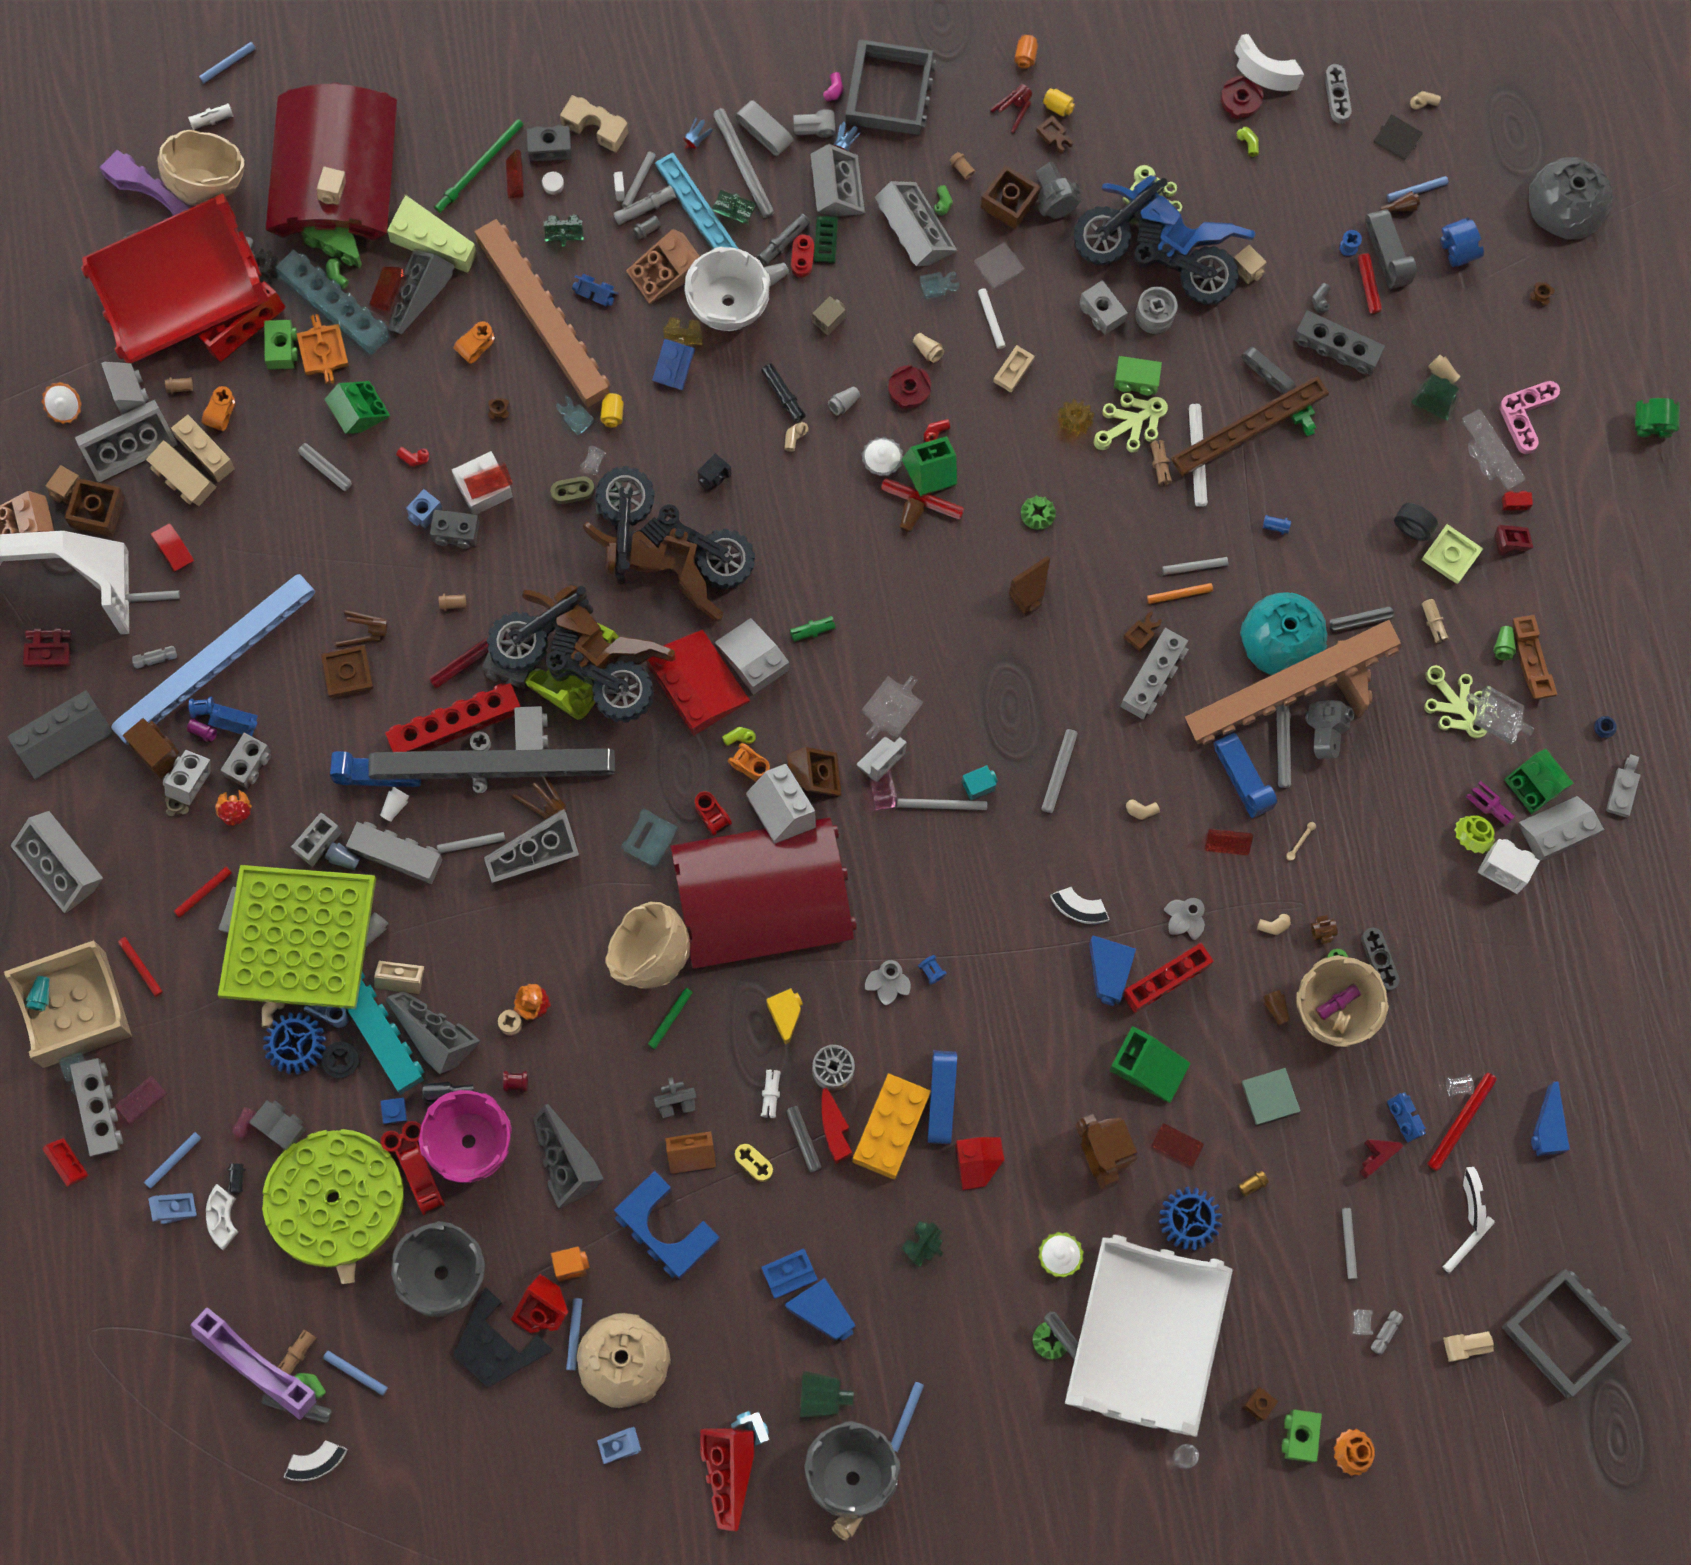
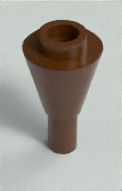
(1404, 204)

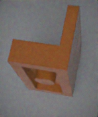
(690, 1152)

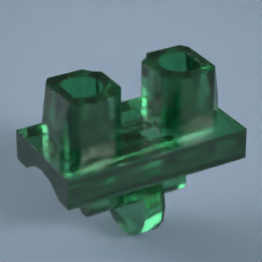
(734, 206)
(563, 230)
(926, 1246)

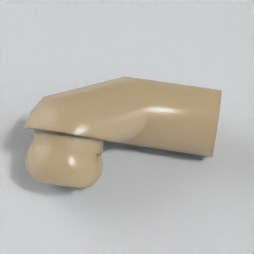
(793, 434)
(1275, 927)

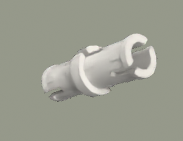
(210, 116)
(770, 1093)

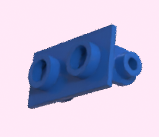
(586, 286)
(232, 720)
(1401, 1108)

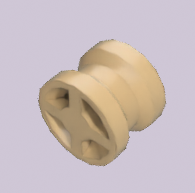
(511, 1027)

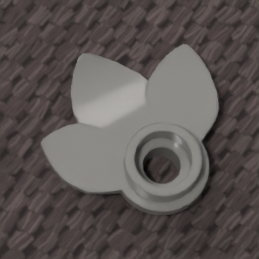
(1183, 920)
(886, 985)

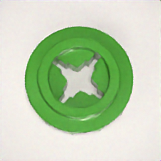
(1036, 521)
(1043, 1347)

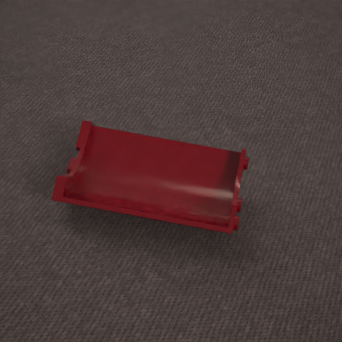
(338, 130)
(762, 896)

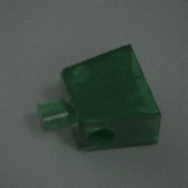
(1437, 396)
(822, 1396)

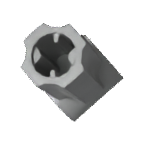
(820, 123)

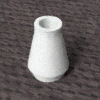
(394, 804)

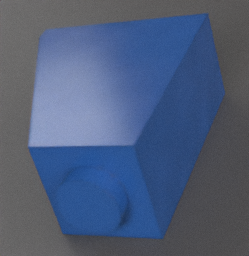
(1110, 968)
(822, 1311)

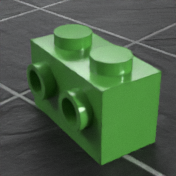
(1137, 375)

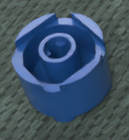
(1462, 242)

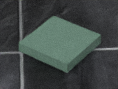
(1270, 1096)

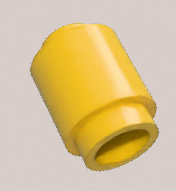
(1059, 102)
(612, 410)

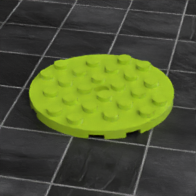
(338, 1231)

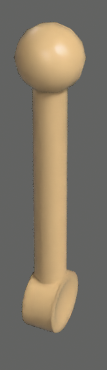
(1291, 855)

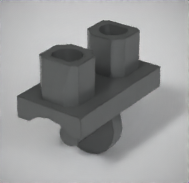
(665, 1101)

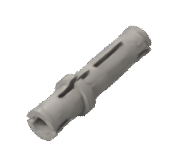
(653, 201)

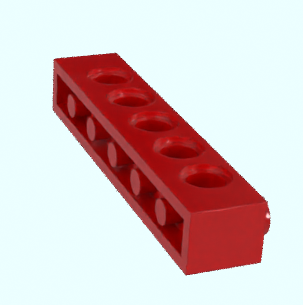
(465, 725)

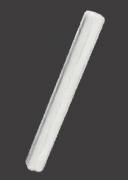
(1199, 474)

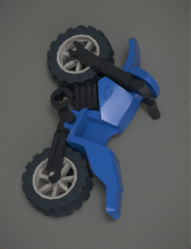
(1167, 248)

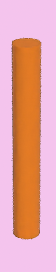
(1160, 597)

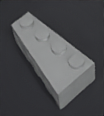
(538, 847)

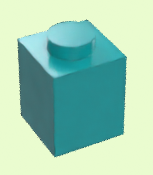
(979, 782)

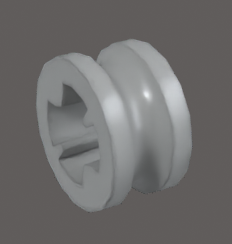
(476, 737)

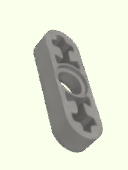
(1342, 86)

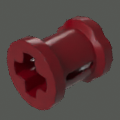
(515, 1081)

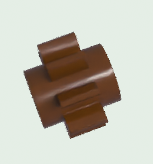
(1324, 929)

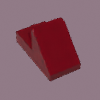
(1512, 538)
(1382, 1150)

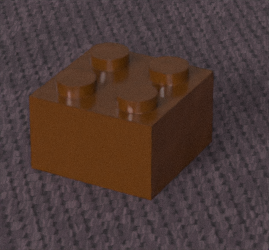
(1010, 197)
(95, 507)
(151, 747)

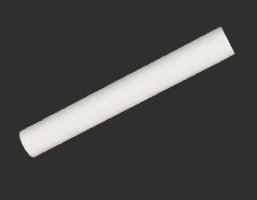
(991, 318)
(1466, 1247)

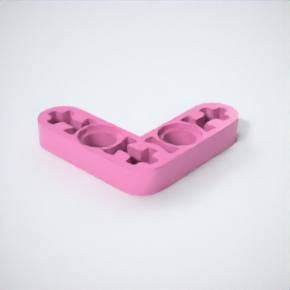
(1520, 409)

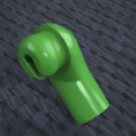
(945, 201)

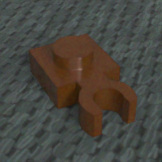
(1054, 132)
(1141, 632)

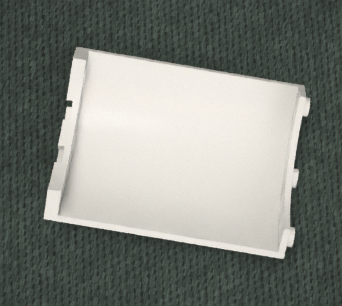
(1149, 1336)

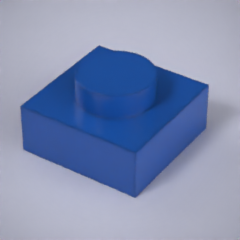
(393, 1111)

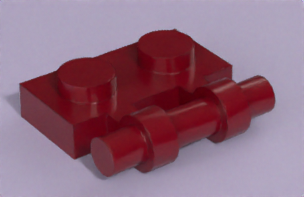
(47, 654)

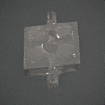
(892, 707)
(1499, 714)

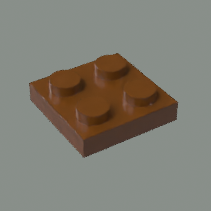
(347, 671)

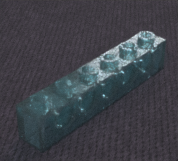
(368, 339)

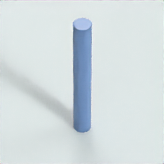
(227, 62)
(1418, 188)
(172, 1160)
(574, 1334)
(355, 1373)
(906, 1416)

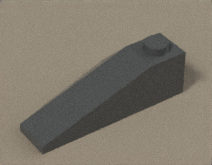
(569, 1164)

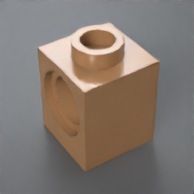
(62, 485)

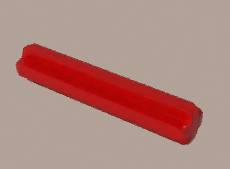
(1369, 283)

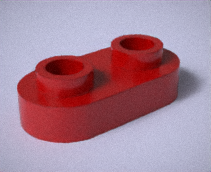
(802, 254)

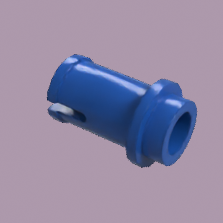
(1276, 524)

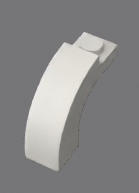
(1266, 71)

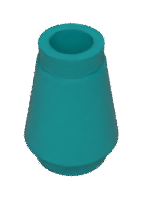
(39, 994)

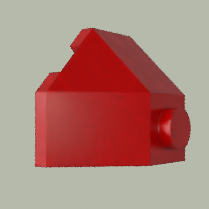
(978, 1160)
(541, 1306)

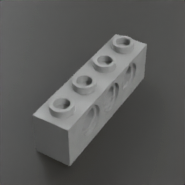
(81, 1074)

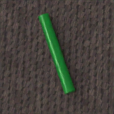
(669, 1019)

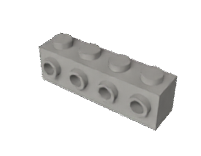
(1154, 673)

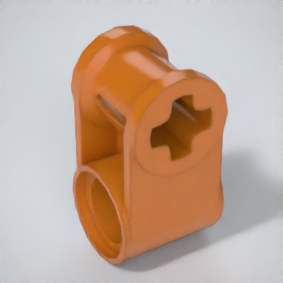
(474, 342)
(217, 412)
(747, 760)

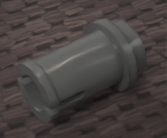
(646, 227)

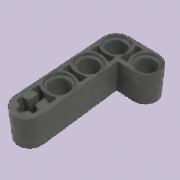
(1395, 265)

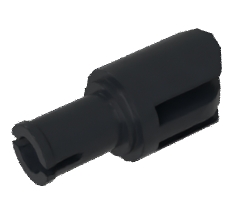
(433, 1091)

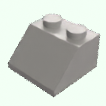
(125, 386)

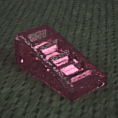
(884, 798)

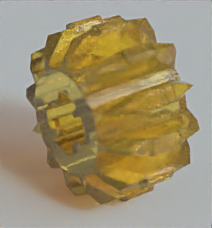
(1083, 415)

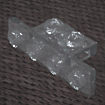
(1491, 452)

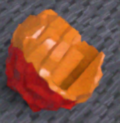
(234, 810)
(531, 1001)

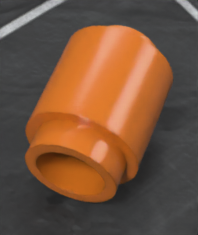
(1026, 51)

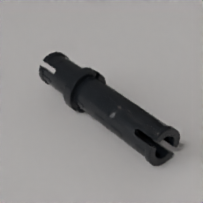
(787, 399)

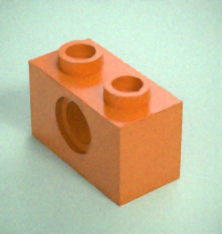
(570, 1263)

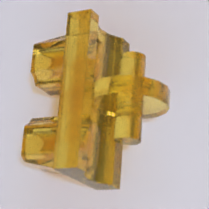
(688, 336)

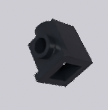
(713, 472)

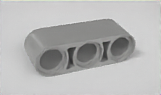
(764, 127)

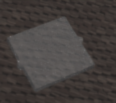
(999, 265)

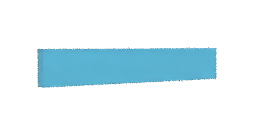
(694, 202)

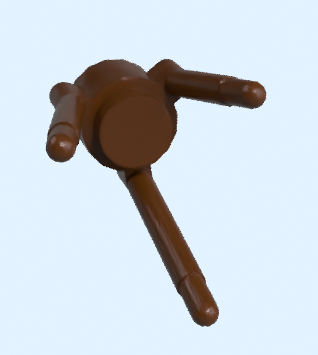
(376, 626)
(552, 806)

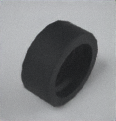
(1416, 521)

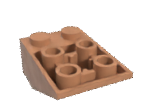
(663, 266)
(25, 514)
(1356, 689)

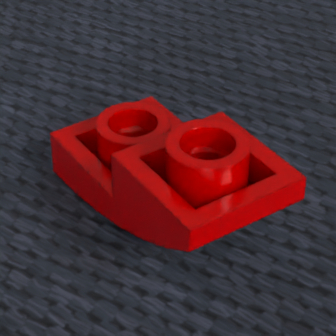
(172, 547)

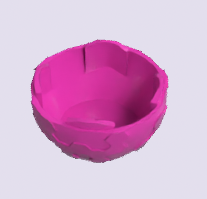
(453, 1119)

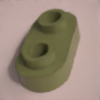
(572, 490)

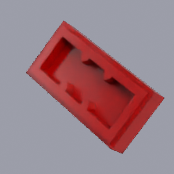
(65, 1162)

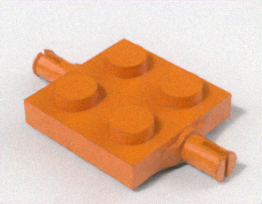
(322, 349)

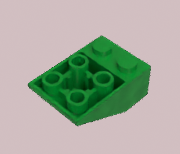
(1149, 1065)

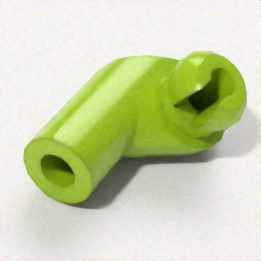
(1247, 134)
(739, 734)

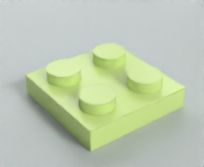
(1452, 554)

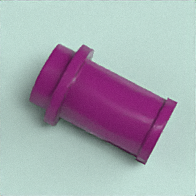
(207, 732)

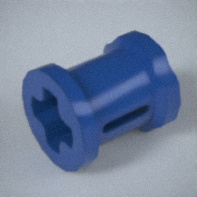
(1349, 241)
(200, 707)
(925, 965)

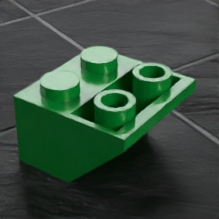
(356, 406)
(932, 466)
(1538, 781)

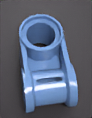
(326, 1014)

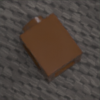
(1260, 1404)

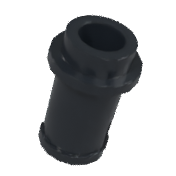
(235, 1177)

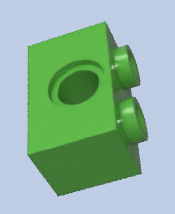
(275, 333)
(1310, 1424)

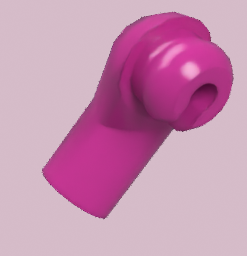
(835, 89)

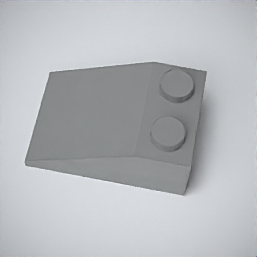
(753, 655)

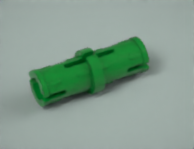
(812, 628)

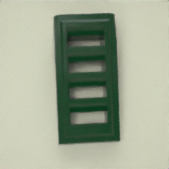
(826, 225)

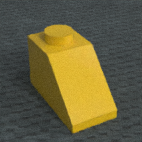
(785, 1012)

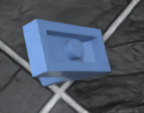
(172, 1207)
(619, 1445)

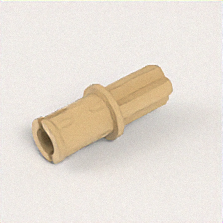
(1434, 620)

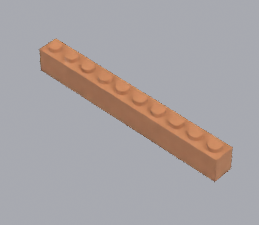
(542, 313)
(1294, 682)

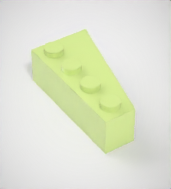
(421, 230)

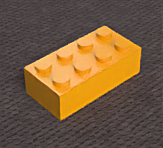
(891, 1126)

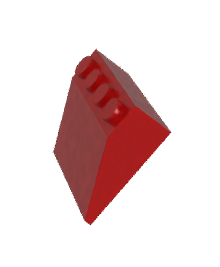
(698, 682)

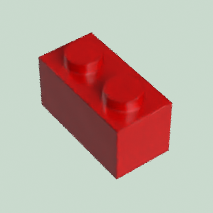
(1517, 501)

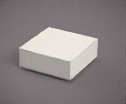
(619, 186)

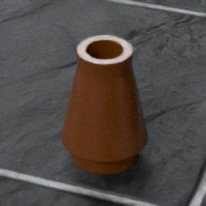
(911, 513)
(1277, 1006)

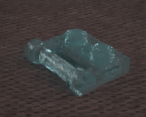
(656, 840)

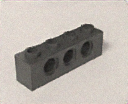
(1333, 332)

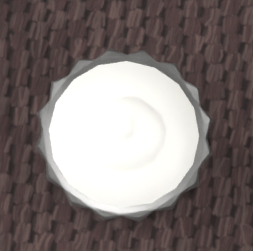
(882, 456)

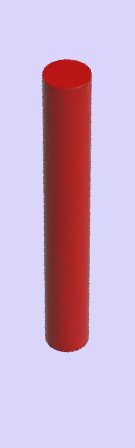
(202, 892)
(140, 967)

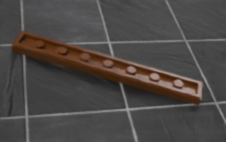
(1249, 426)

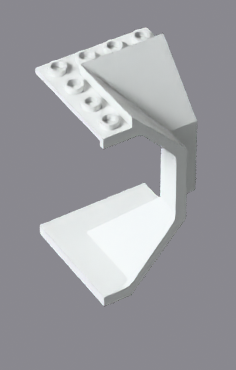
(97, 559)

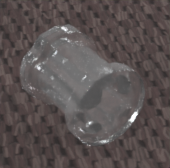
(593, 460)
(1466, 1081)
(1362, 1322)

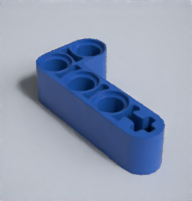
(354, 771)
(1242, 773)
(942, 1097)

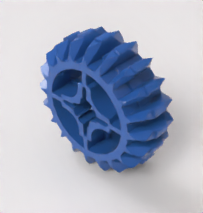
(286, 1046)
(1200, 1223)

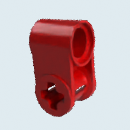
(714, 816)

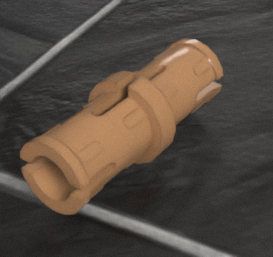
(1161, 462)
(296, 1352)

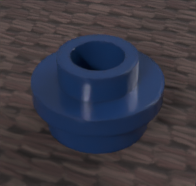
(1609, 722)

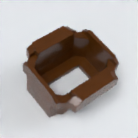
(1106, 1148)

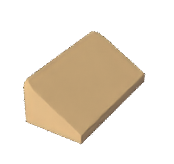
(398, 977)

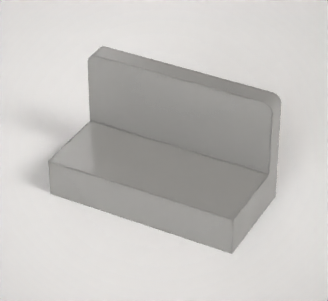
(882, 757)

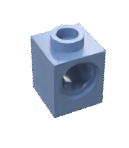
(423, 500)

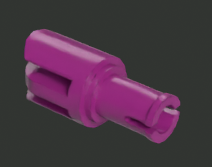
(1493, 806)

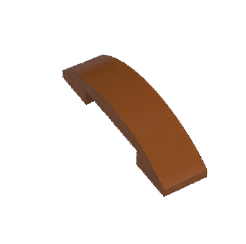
(1532, 658)

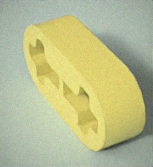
(758, 1158)

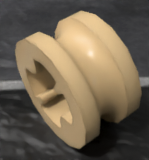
(1341, 1022)

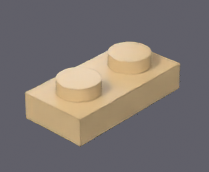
(1013, 368)

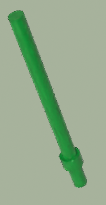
(452, 193)

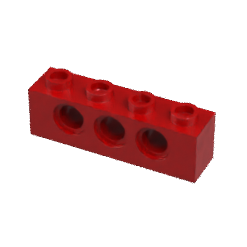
(233, 332)
(1167, 978)

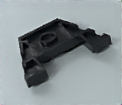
(487, 1352)

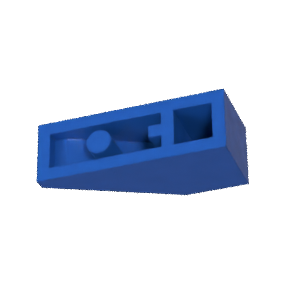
(1550, 1130)

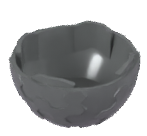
(1569, 209)
(422, 1254)
(847, 1451)

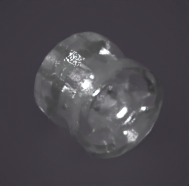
(1182, 1458)

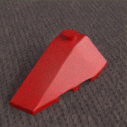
(729, 1465)

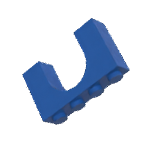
(678, 1256)

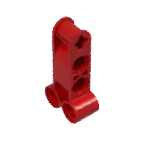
(415, 1167)

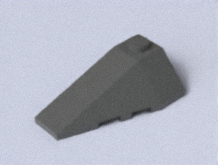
(425, 278)
(436, 1039)

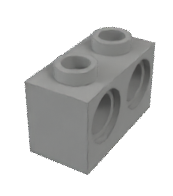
(239, 758)
(185, 783)

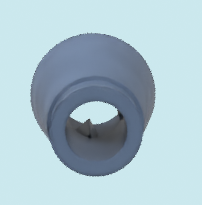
(341, 856)

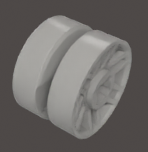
(1156, 310)
(838, 1057)

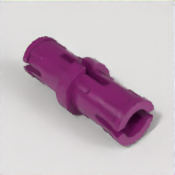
(1338, 1001)

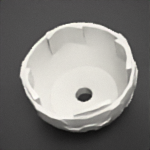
(725, 275)

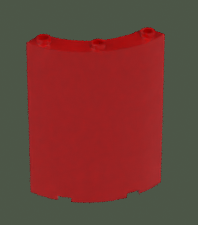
(175, 279)

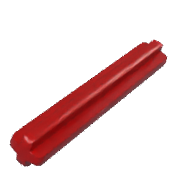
(930, 501)

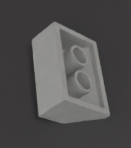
(837, 182)
(781, 804)
(1560, 828)

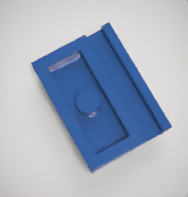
(673, 364)
(789, 1273)

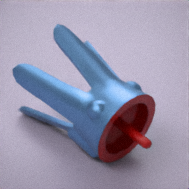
(692, 138)
(846, 142)

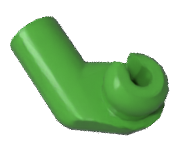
(332, 268)
(313, 1383)

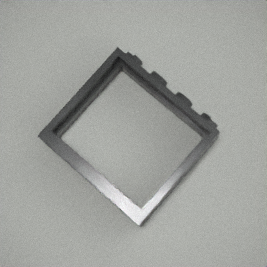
(893, 53)
(1536, 1354)

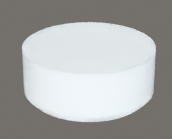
(553, 183)

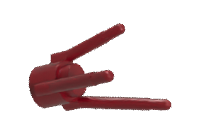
(1017, 97)

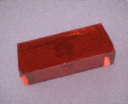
(514, 175)
(386, 288)
(487, 480)
(1228, 842)
(1177, 1144)

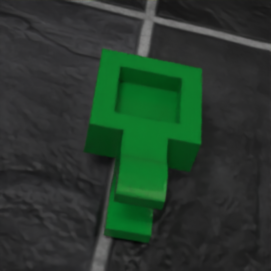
(1304, 417)

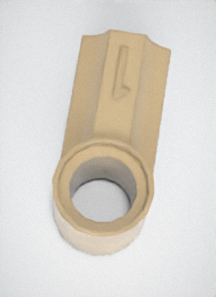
(1461, 1346)

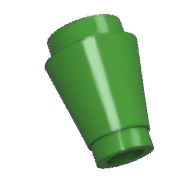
(1505, 644)

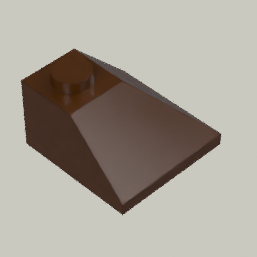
(1029, 586)
(816, 770)

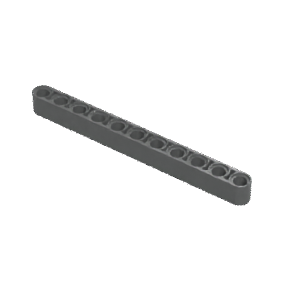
(491, 764)

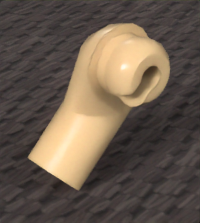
(1423, 99)
(1140, 811)
(267, 1013)

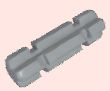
(154, 657)
(1387, 1332)

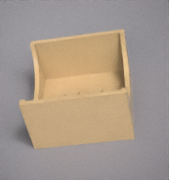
(82, 1004)

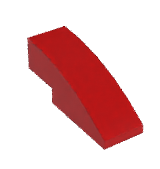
(834, 1128)

